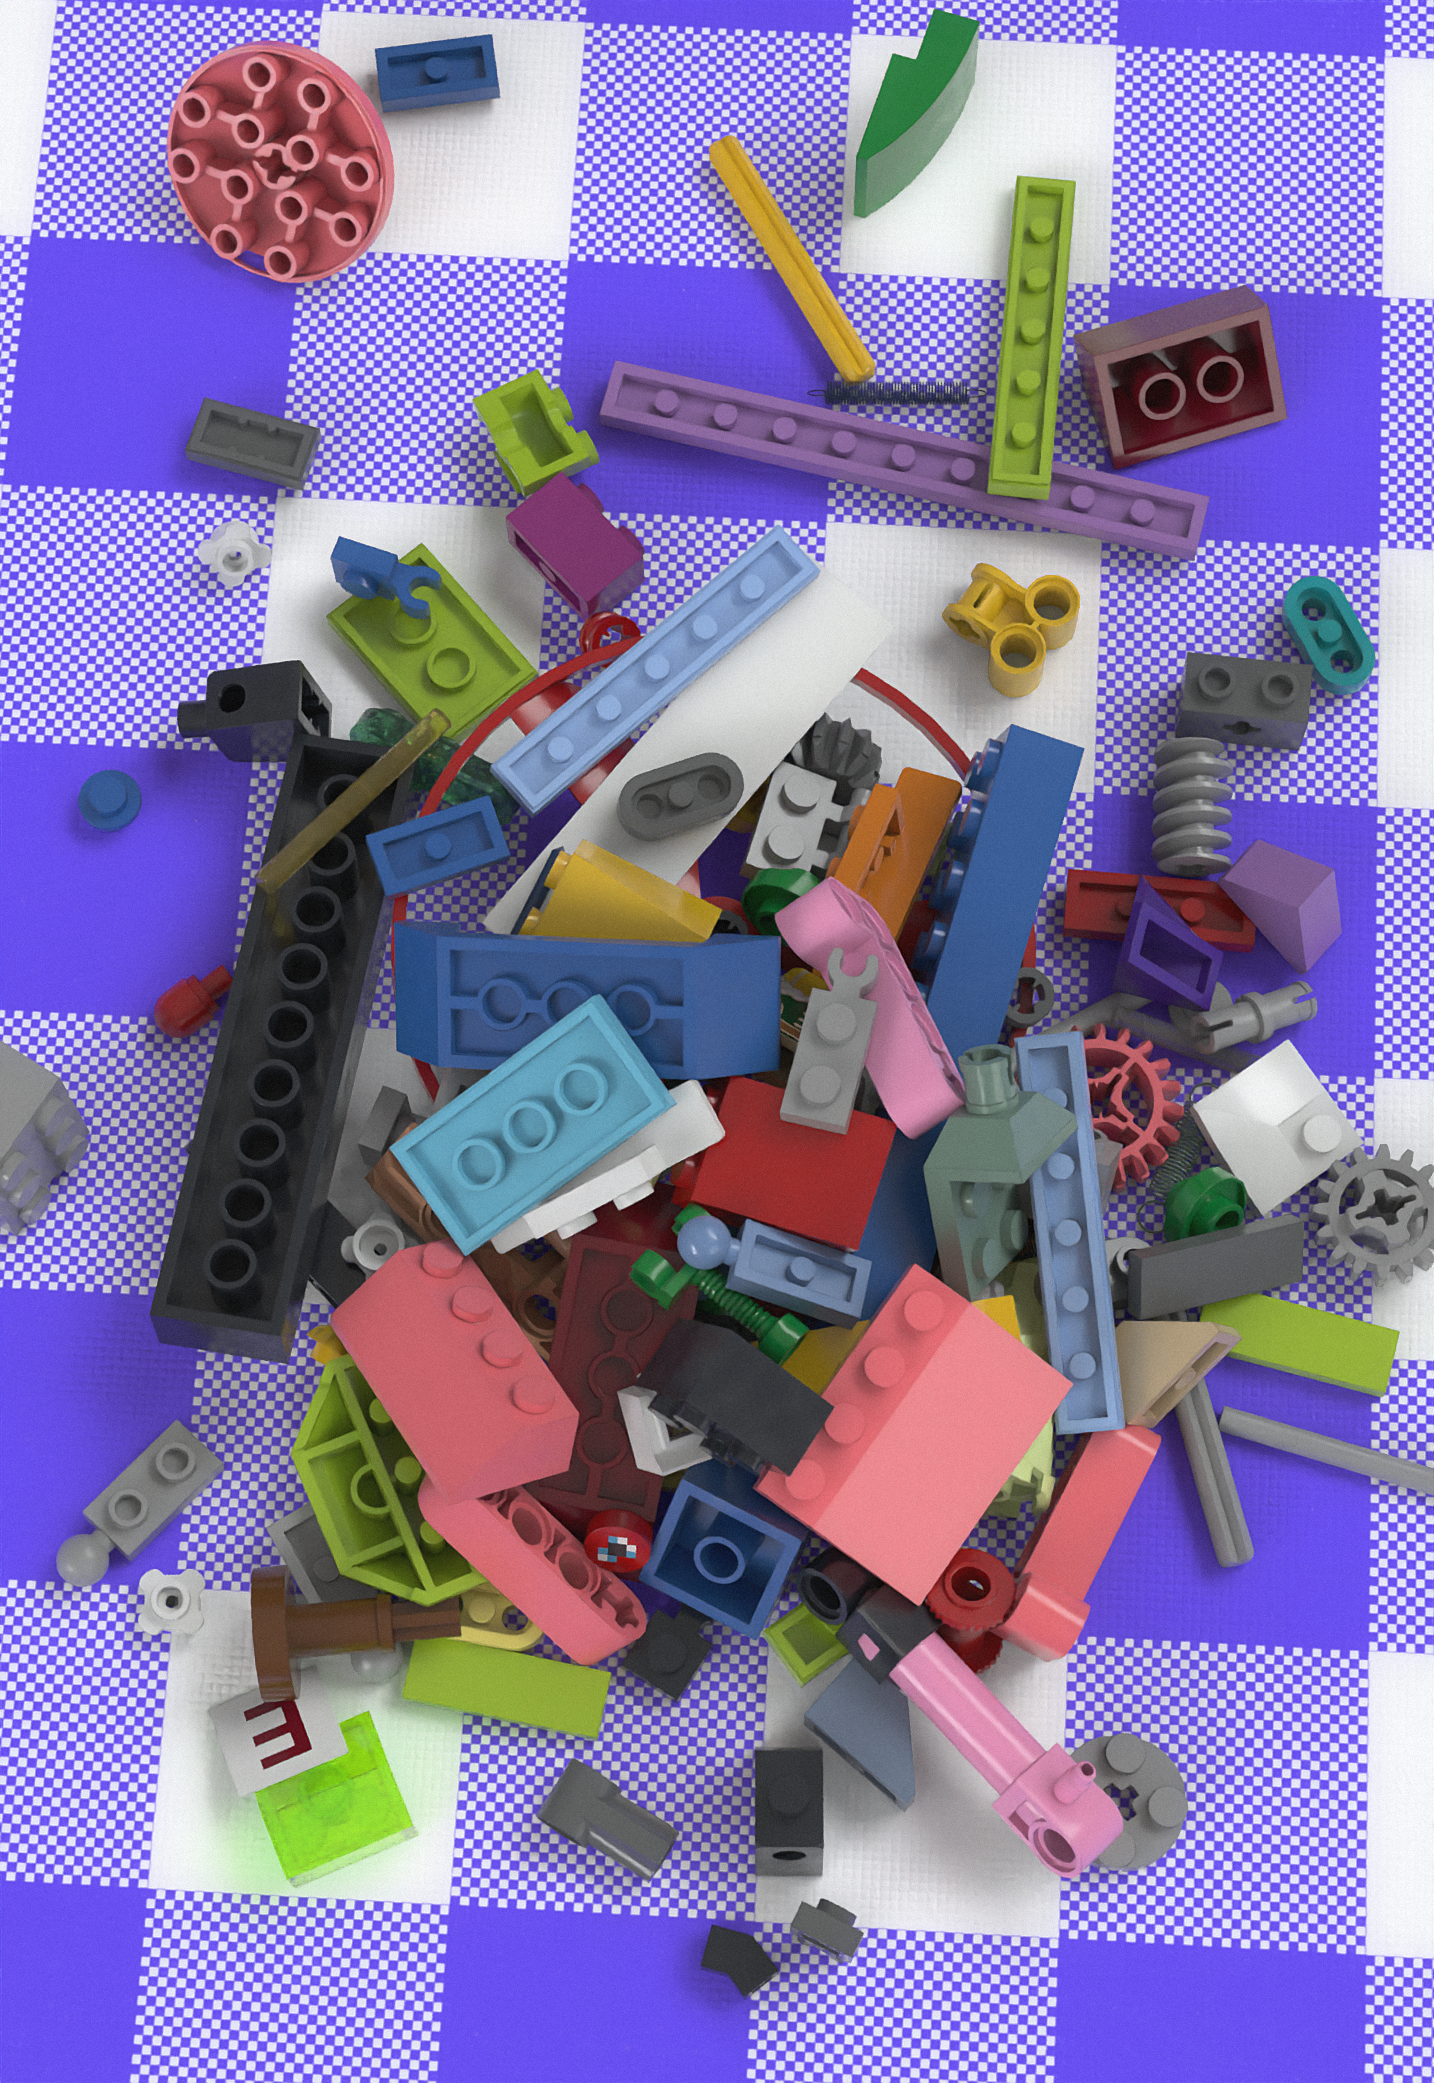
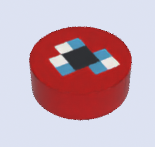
(618, 1540)

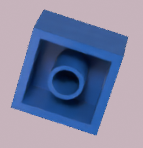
(725, 1548)

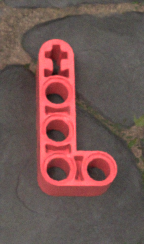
(1075, 1539)
(539, 1570)

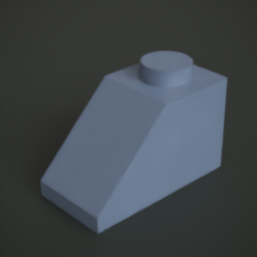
(868, 1730)

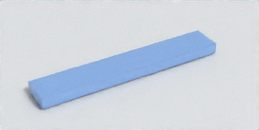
(654, 671)
(1073, 1242)

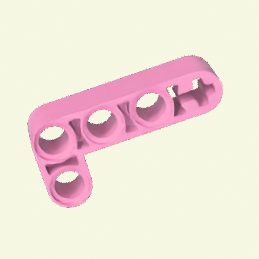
(906, 1048)

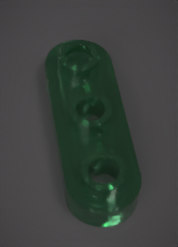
(474, 780)

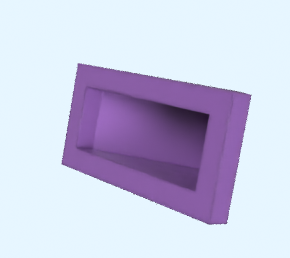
(1287, 901)

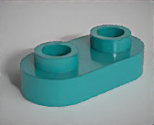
(1330, 638)

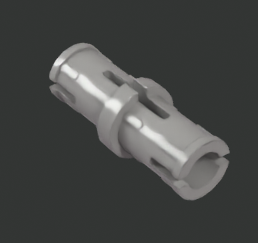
(1253, 1017)

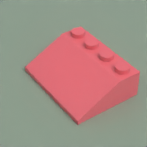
(920, 1434)

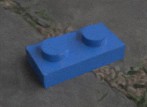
(437, 73)
(438, 847)

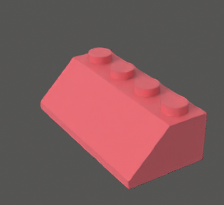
(456, 1373)

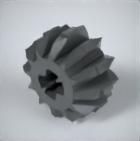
(839, 754)

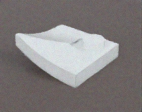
(1274, 1127)

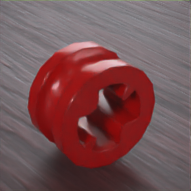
(597, 626)

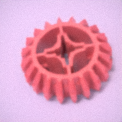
(1127, 1067)

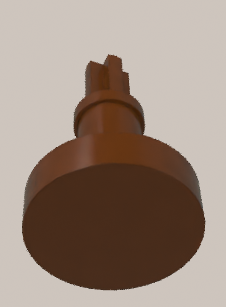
(292, 1631)

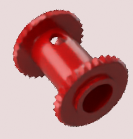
(970, 1610)

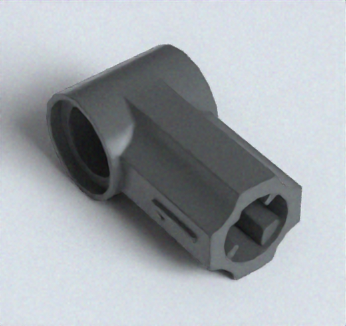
(594, 1813)

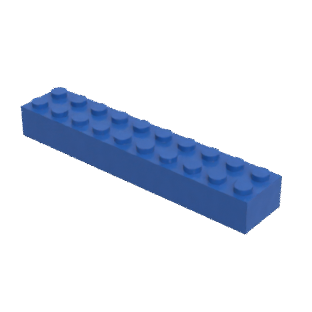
(970, 961)

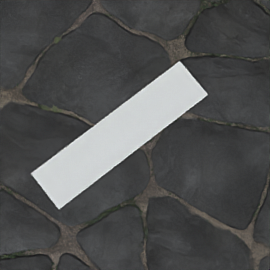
(743, 707)

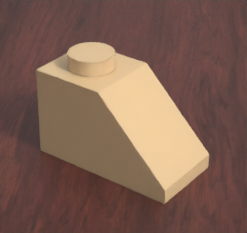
(1165, 1362)

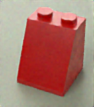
(784, 1171)

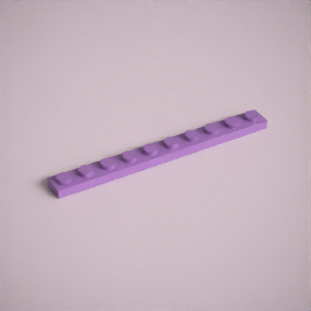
(896, 459)

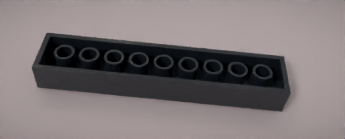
(282, 1070)

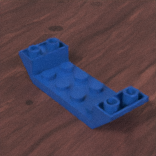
(684, 1004)

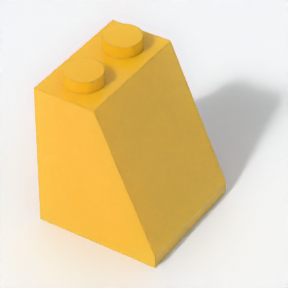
(617, 900)

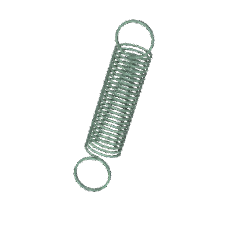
(1178, 1166)

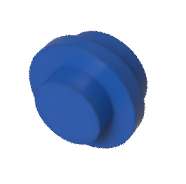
(110, 800)

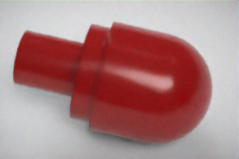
(191, 1003)

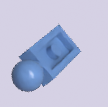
(780, 1268)

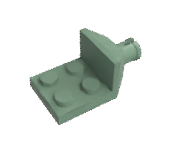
(978, 1162)

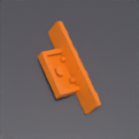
(896, 843)

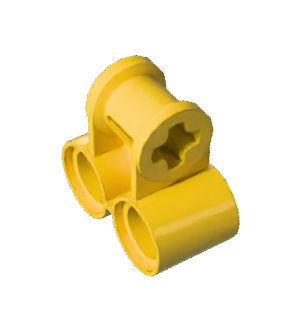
(1005, 621)

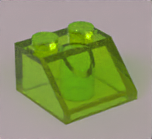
(337, 1808)

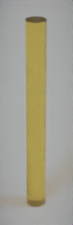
(352, 801)

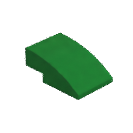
(915, 110)

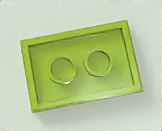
(440, 662)

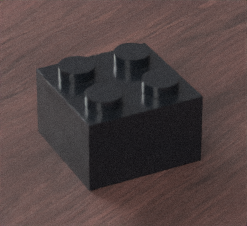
(732, 1398)

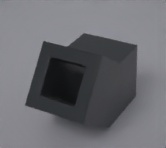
(739, 1959)

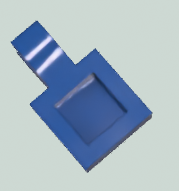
(373, 572)

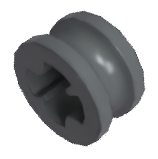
(1039, 1009)

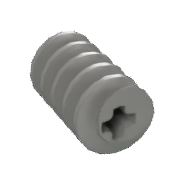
(1187, 807)

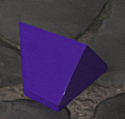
(1164, 956)

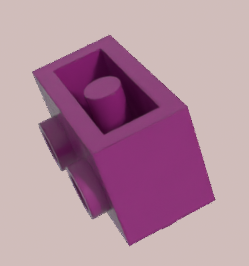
(576, 546)

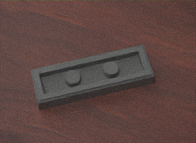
(1215, 1266)

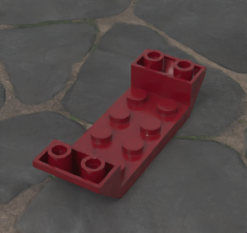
(598, 1348)

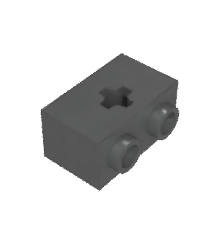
(1244, 701)

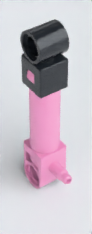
(1041, 1792)

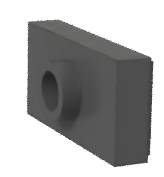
(253, 444)

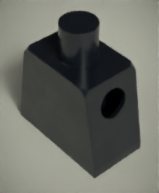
(257, 711)
(789, 1811)

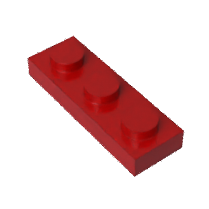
(1102, 903)

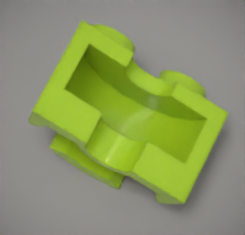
(533, 432)

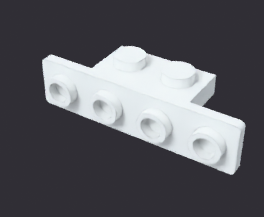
(624, 1171)

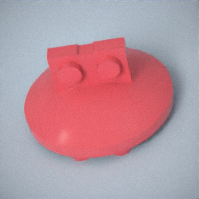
(280, 160)

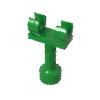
(656, 1277)

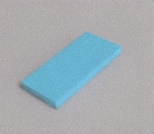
(533, 1125)

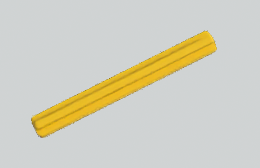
(791, 260)

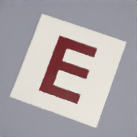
(277, 1738)

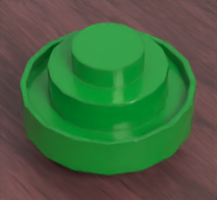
(771, 892)
(1204, 1204)

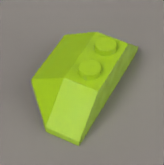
(366, 1494)

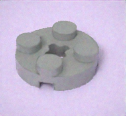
(1158, 1804)

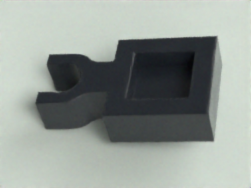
(670, 1652)

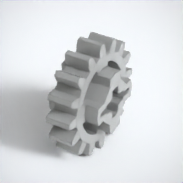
(1356, 1226)

